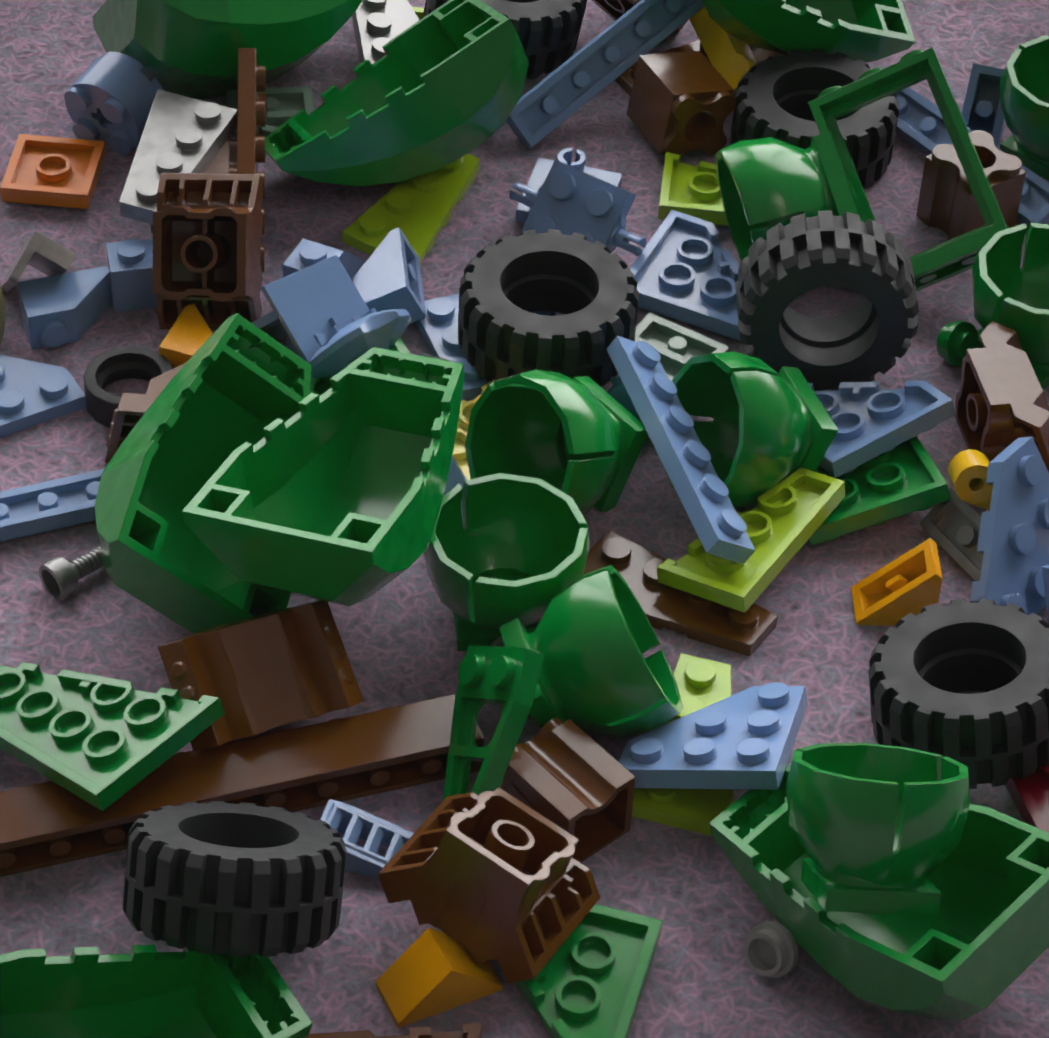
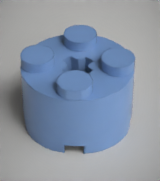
(112, 101)

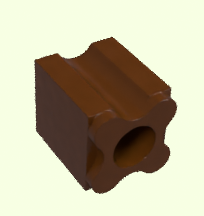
(680, 102)
(947, 196)
(573, 785)

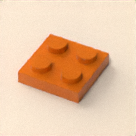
(53, 171)

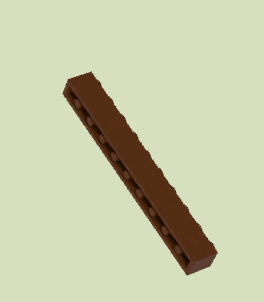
(280, 769)

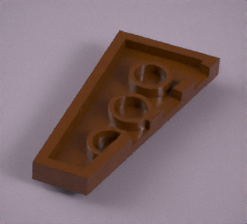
(677, 609)

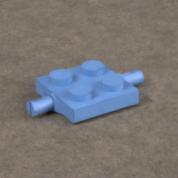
(581, 205)

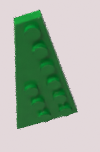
(95, 729)

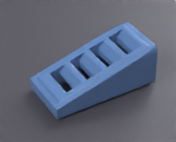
(359, 824)

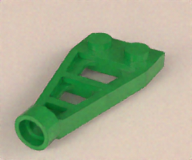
(490, 677)

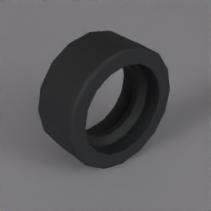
(117, 365)

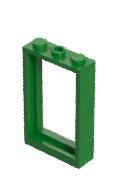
(877, 83)

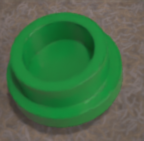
(955, 340)

